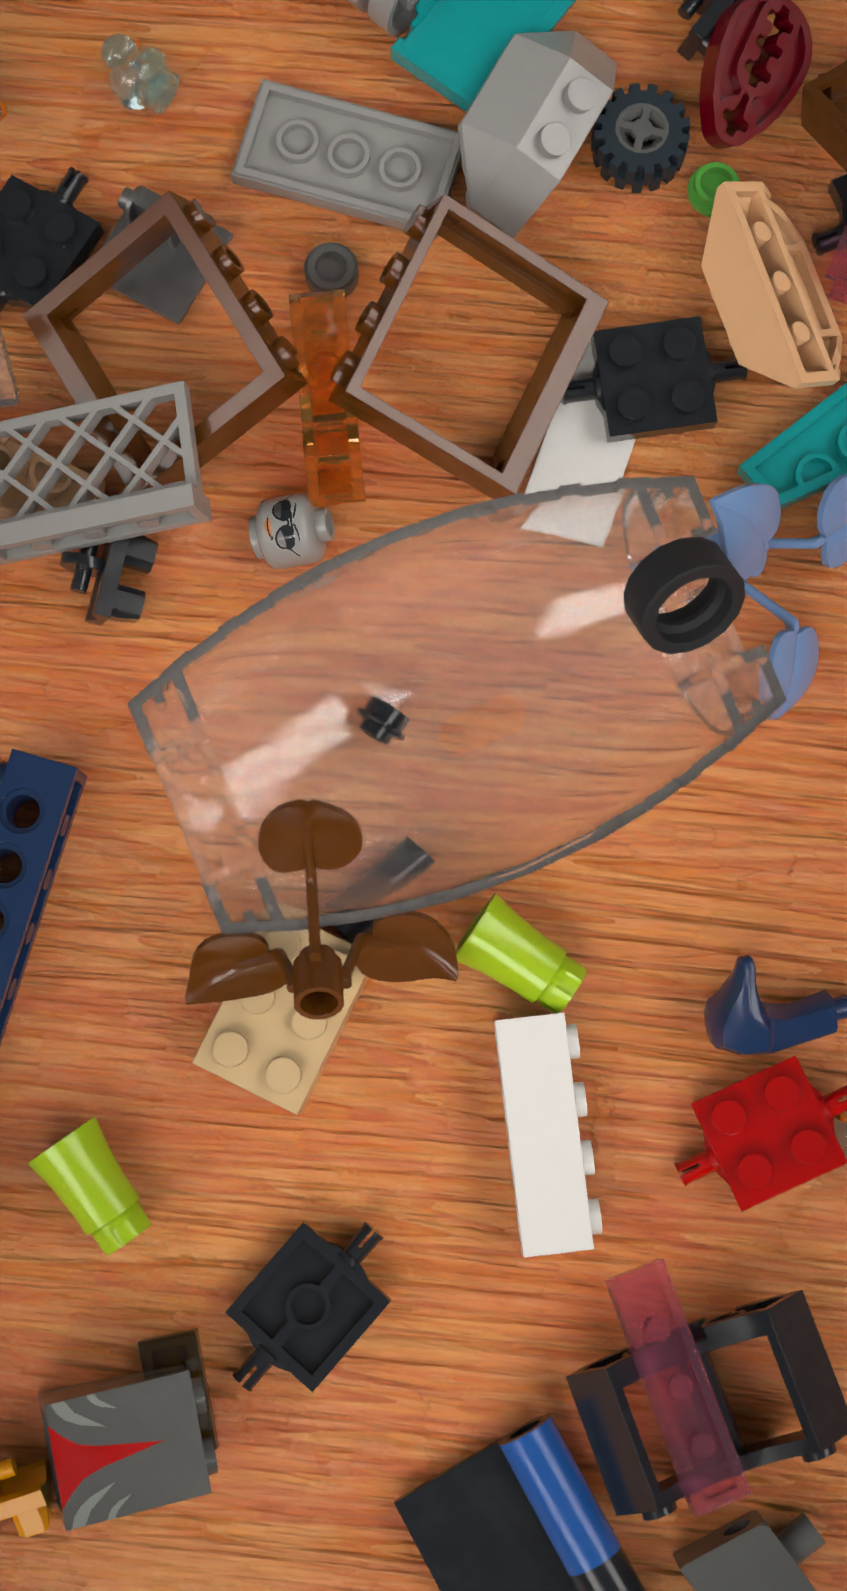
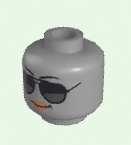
(290, 531)

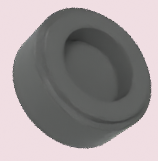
(331, 268)

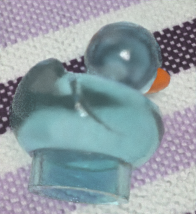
(139, 74)

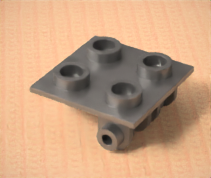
(168, 276)

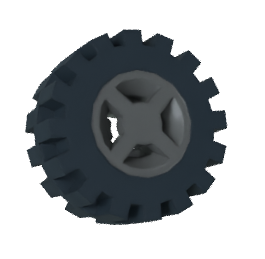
(641, 118)

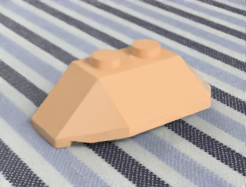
(769, 290)

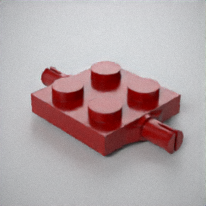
(767, 1134)

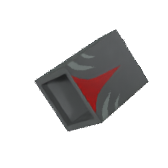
(126, 1444)

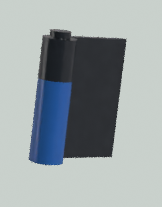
(516, 1520)

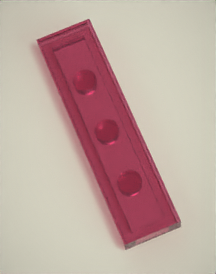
(678, 1387)

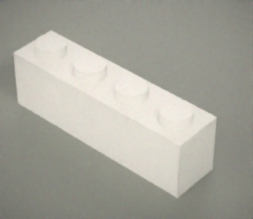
(545, 1135)

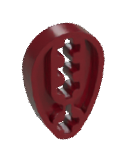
(779, 76)

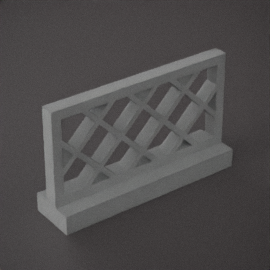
(112, 517)

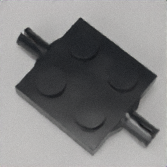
(42, 238)
(653, 379)
(308, 1306)

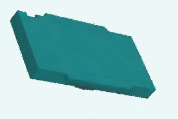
(460, 40)

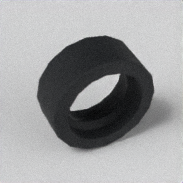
(667, 571)

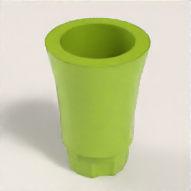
(519, 956)
(93, 1186)

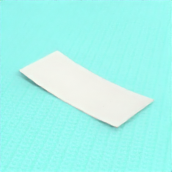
(577, 444)

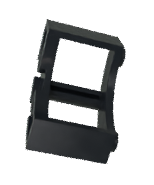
(802, 1364)

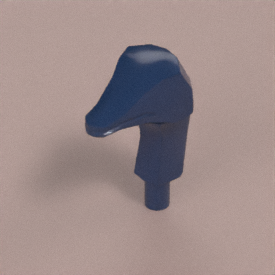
(746, 1026)

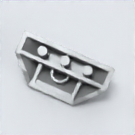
(531, 123)

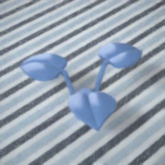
(746, 524)

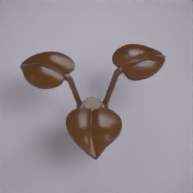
(397, 949)

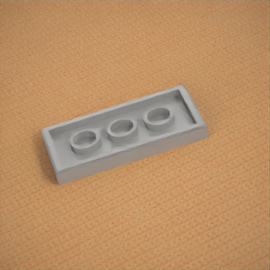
(344, 155)

